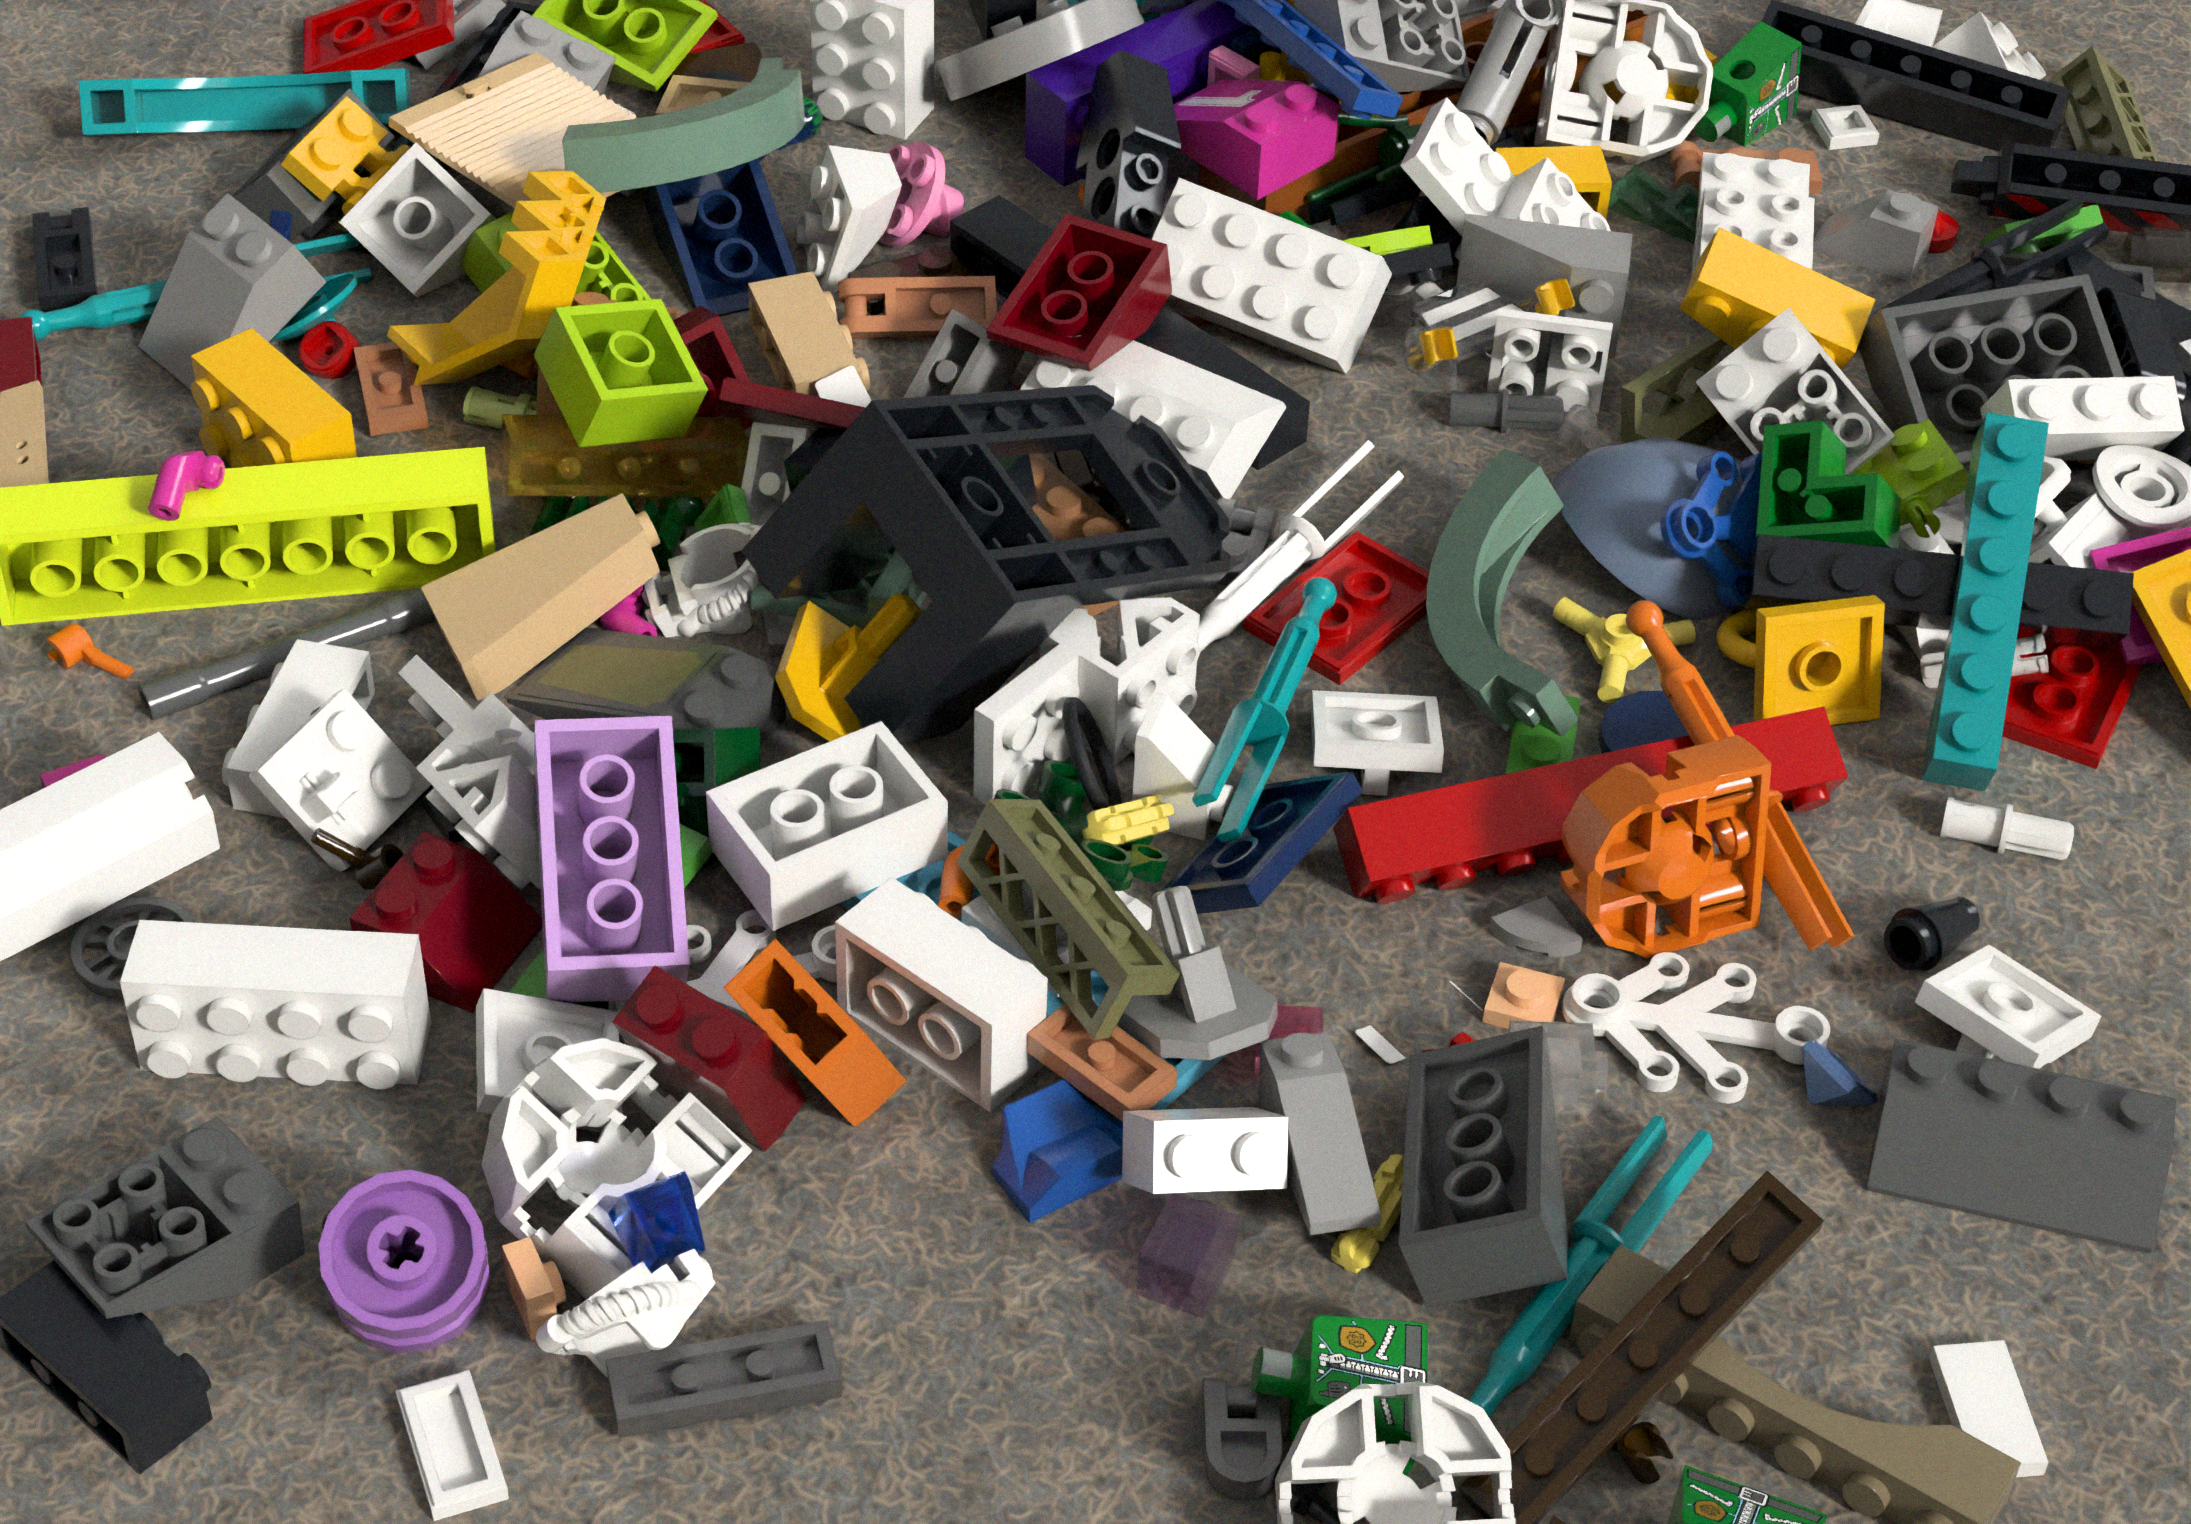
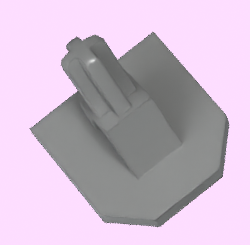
(1211, 1004)

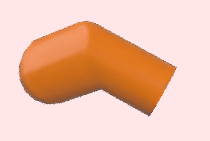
(956, 887)

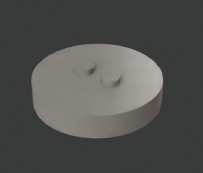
(1027, 46)

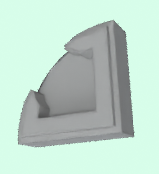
(1537, 928)

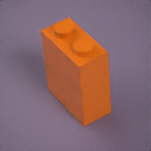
(815, 1033)

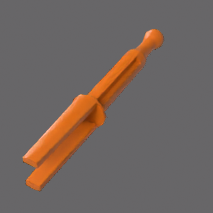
(1786, 859)

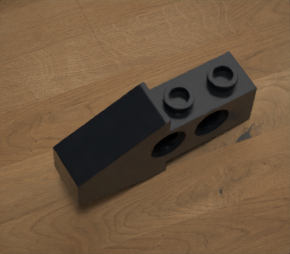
(1128, 144)

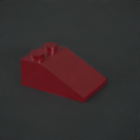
(1085, 294)

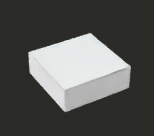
(1844, 127)

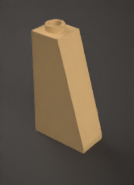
(541, 592)

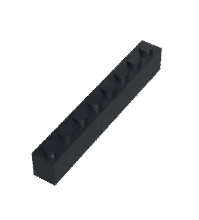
(1004, 242)

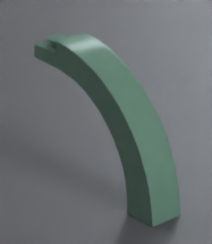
(693, 139)
(1467, 589)

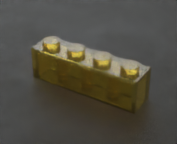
(545, 460)

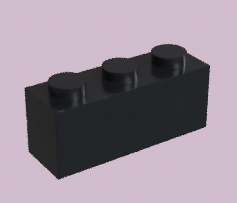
(103, 1369)

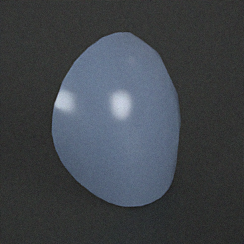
(1615, 510)

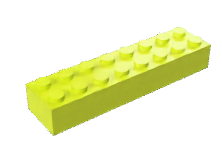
(250, 540)

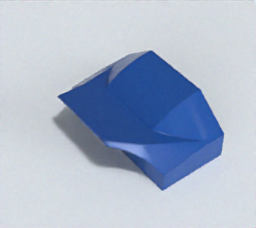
(1056, 1150)

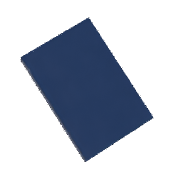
(1277, 836)

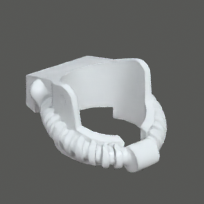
(694, 598)
(631, 1313)

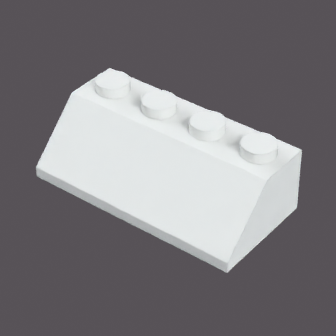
(1205, 416)

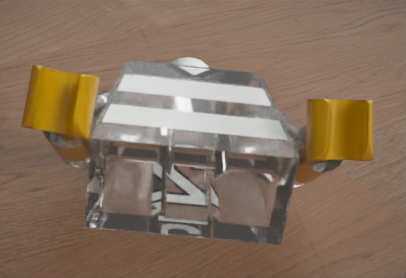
(1456, 328)

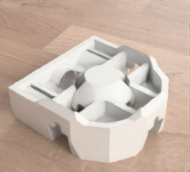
(1640, 71)
(533, 1146)
(1446, 1437)

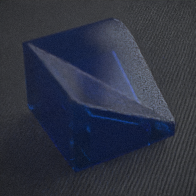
(658, 1222)

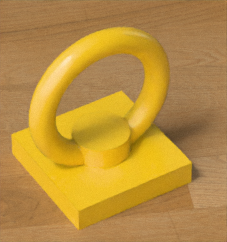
(1812, 657)

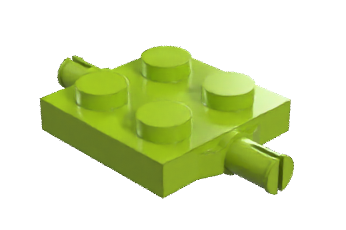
(1920, 472)

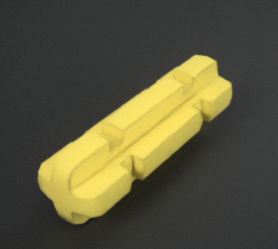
(1129, 820)
(1359, 1246)

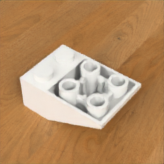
(1790, 378)

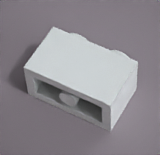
(1204, 1150)

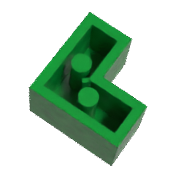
(1811, 496)

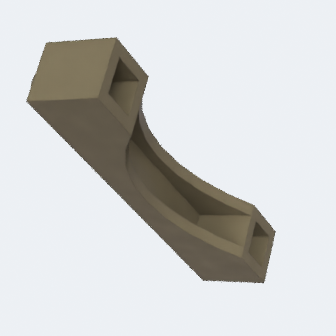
(1878, 1466)

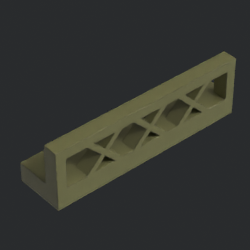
(2103, 109)
(1671, 414)
(1067, 894)

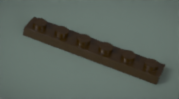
(1649, 1349)

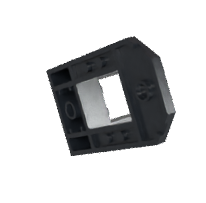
(998, 580)

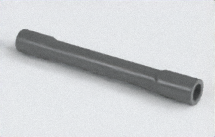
(198, 684)

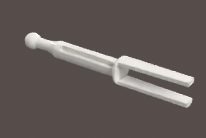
(1297, 544)

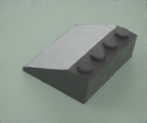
(1958, 350)

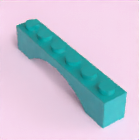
(232, 103)
(1987, 605)

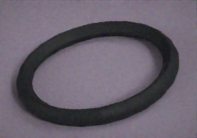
(1075, 713)

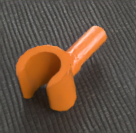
(75, 645)

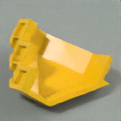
(518, 306)

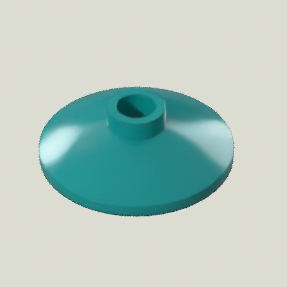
(319, 308)

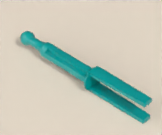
(139, 302)
(1263, 718)
(1592, 1245)

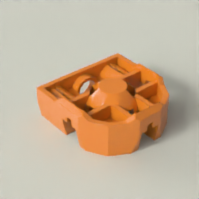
(1622, 826)

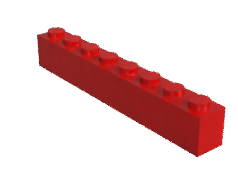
(1520, 814)

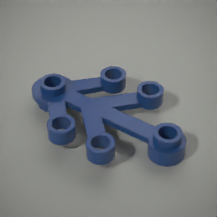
(1692, 527)

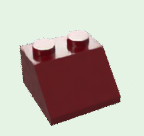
(464, 913)

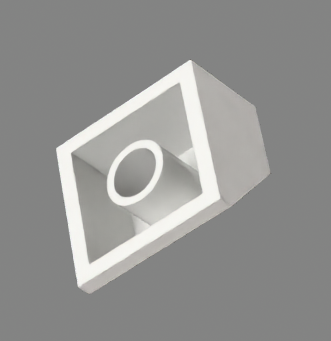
(417, 222)

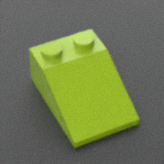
(642, 35)

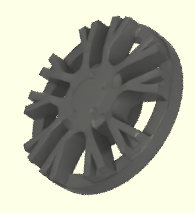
(119, 940)

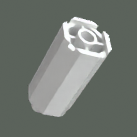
(97, 840)

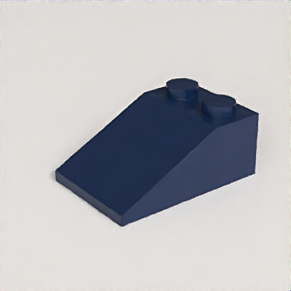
(720, 235)

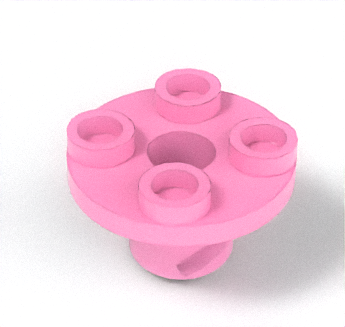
(923, 198)

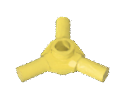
(1615, 644)

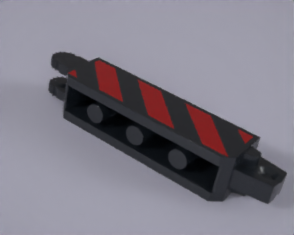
(2036, 179)

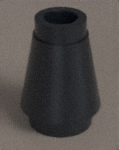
(1929, 932)

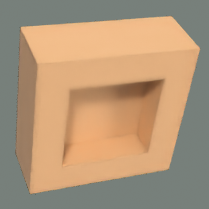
(1522, 996)
(532, 1284)

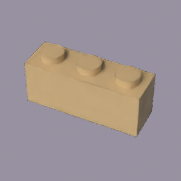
(801, 332)

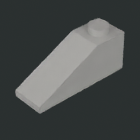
(1325, 1146)

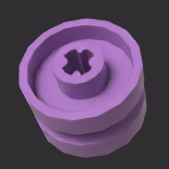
(398, 1219)

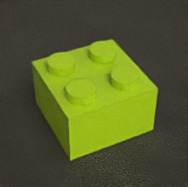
(620, 372)

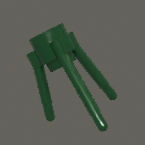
(1390, 151)

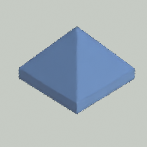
(1832, 1080)

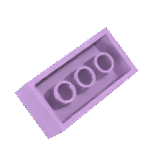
(608, 855)

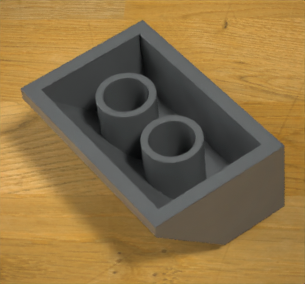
(277, 189)

